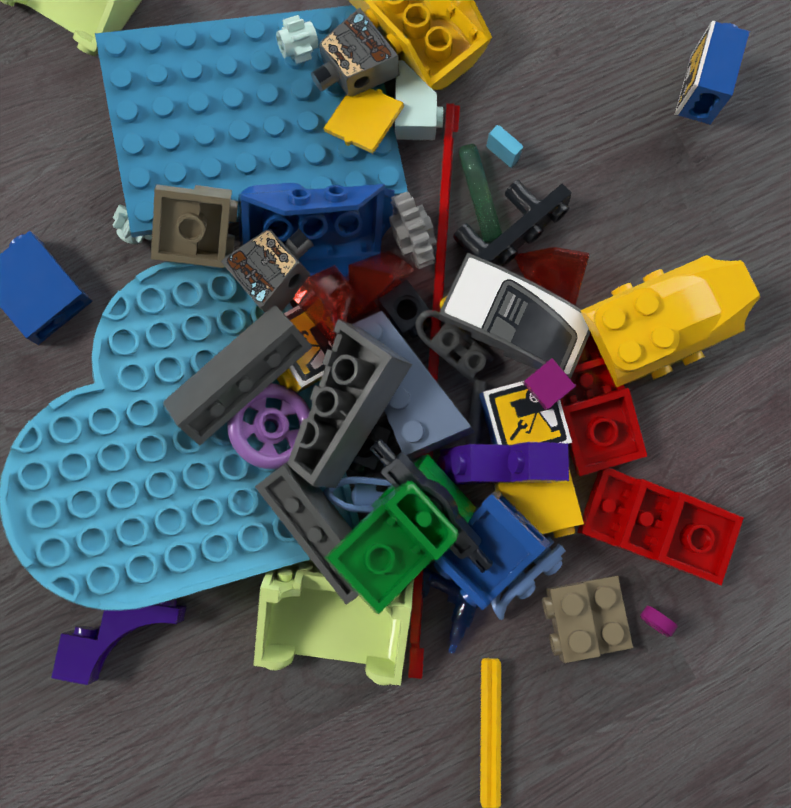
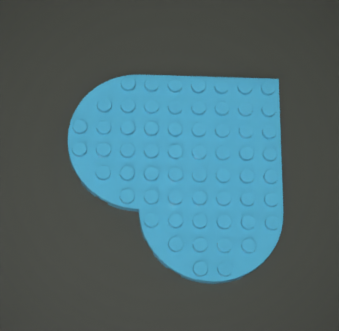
(117, 497)

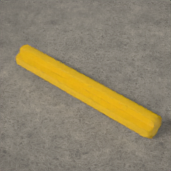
(490, 733)

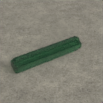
(480, 192)

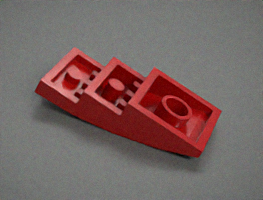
(600, 416)
(661, 525)

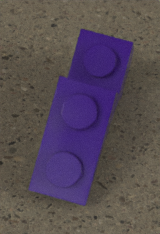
(506, 463)
(84, 653)

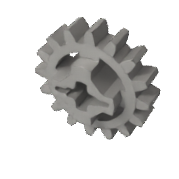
(412, 230)

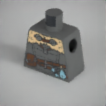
(355, 57)
(270, 268)

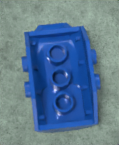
(338, 220)

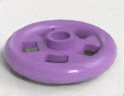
(240, 430)

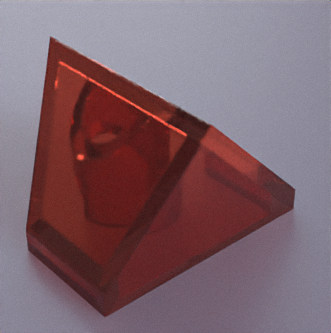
(555, 270)
(375, 278)
(326, 299)

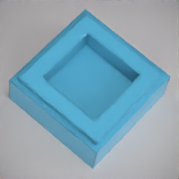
(504, 146)

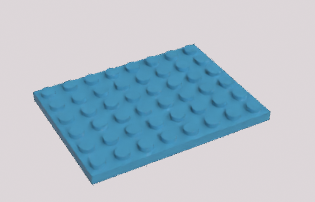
(228, 112)

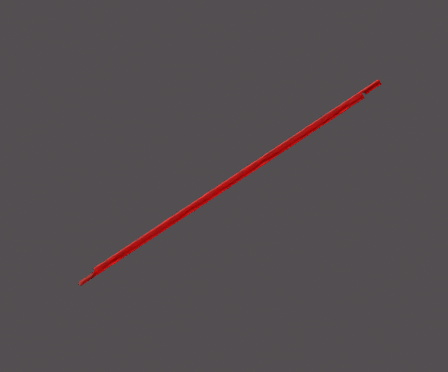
(451, 125)

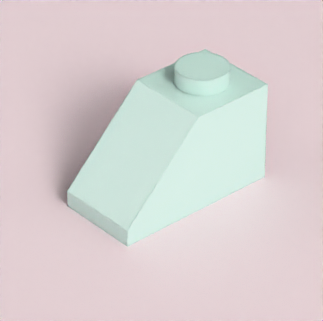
(420, 111)

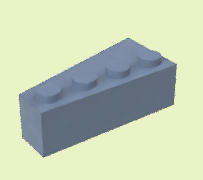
(419, 409)

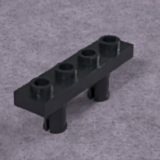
(527, 229)

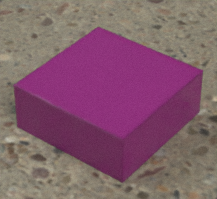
(548, 384)

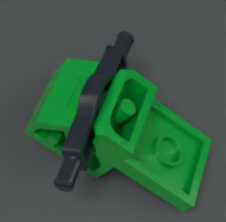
(406, 530)

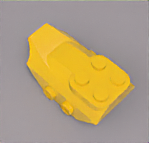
(431, 36)
(671, 317)

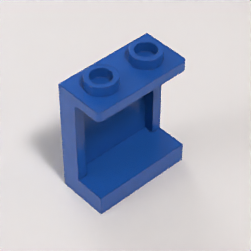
(37, 289)
(506, 540)

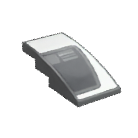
(515, 315)

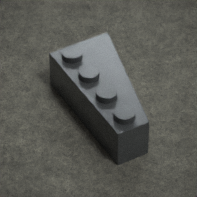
(346, 405)

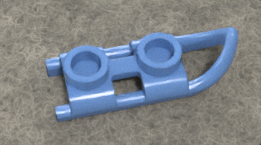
(363, 493)
(524, 585)

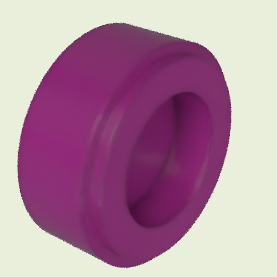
(658, 621)

